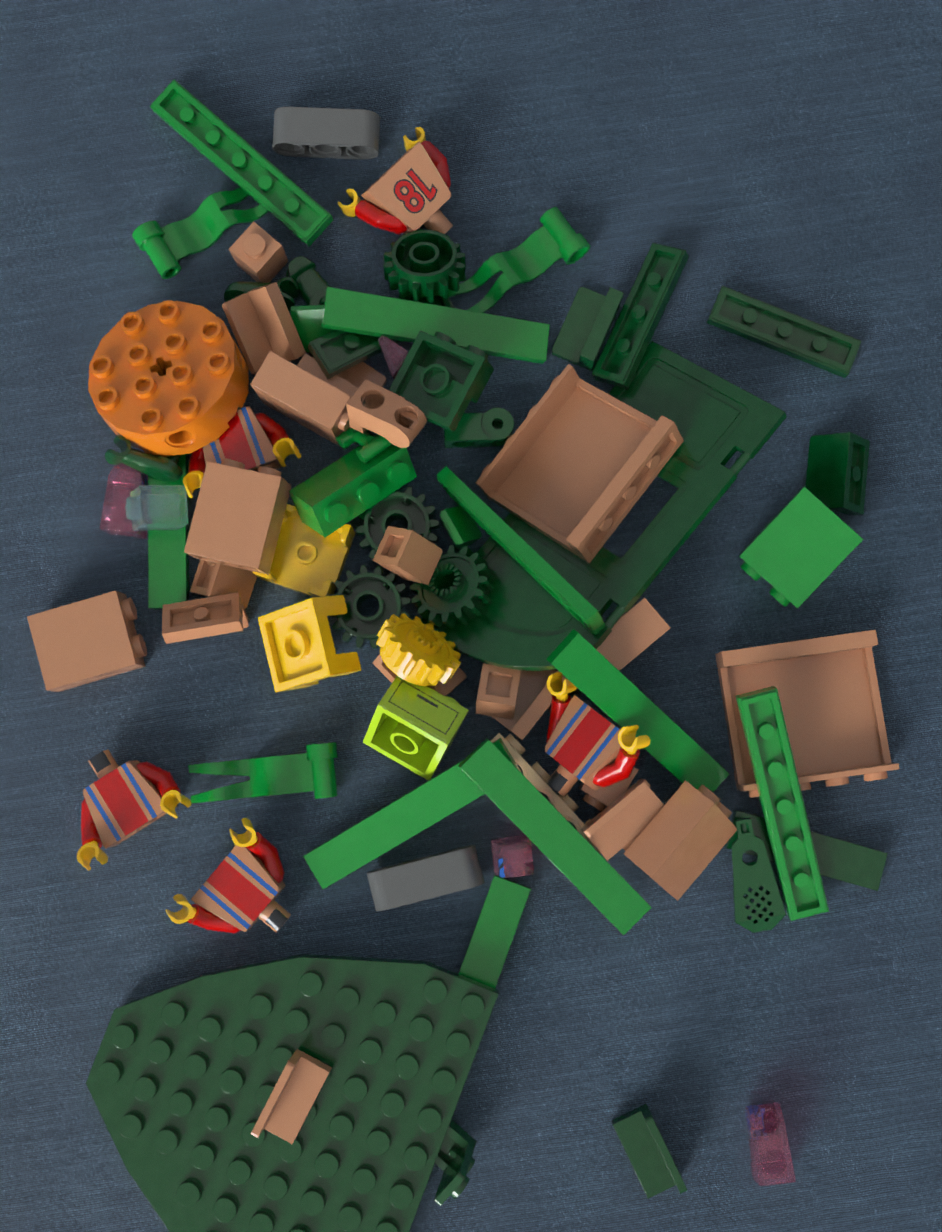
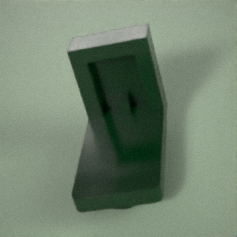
(456, 1161)

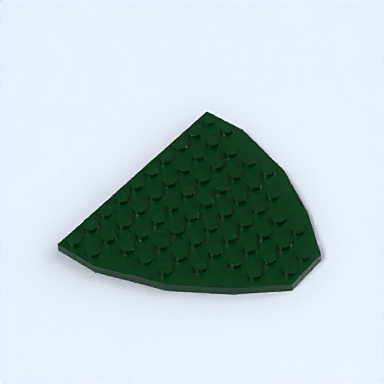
(199, 1060)

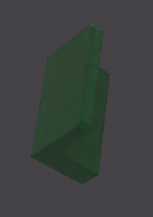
(587, 326)
(838, 471)
(648, 1152)

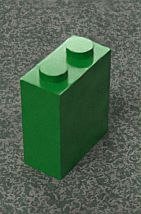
(799, 548)

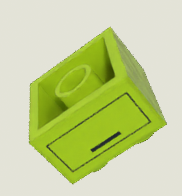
(414, 726)

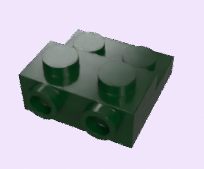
(442, 378)

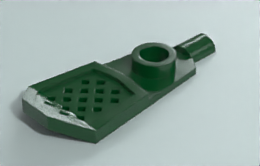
(753, 876)

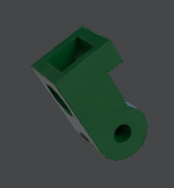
(481, 430)

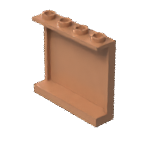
(578, 464)
(827, 705)

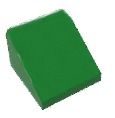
(308, 323)
(460, 527)

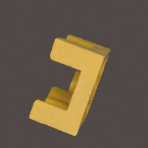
(307, 559)
(302, 644)

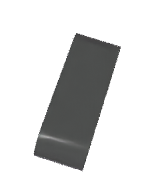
(326, 133)
(425, 878)

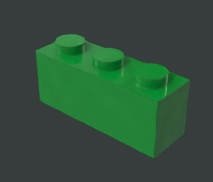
(350, 488)

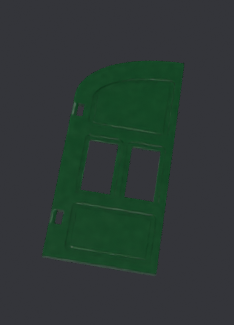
(715, 421)

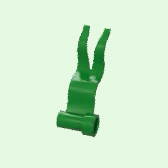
(193, 234)
(528, 260)
(275, 775)

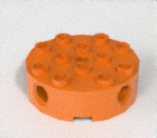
(168, 378)

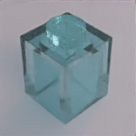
(157, 507)

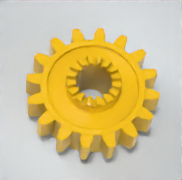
(417, 651)

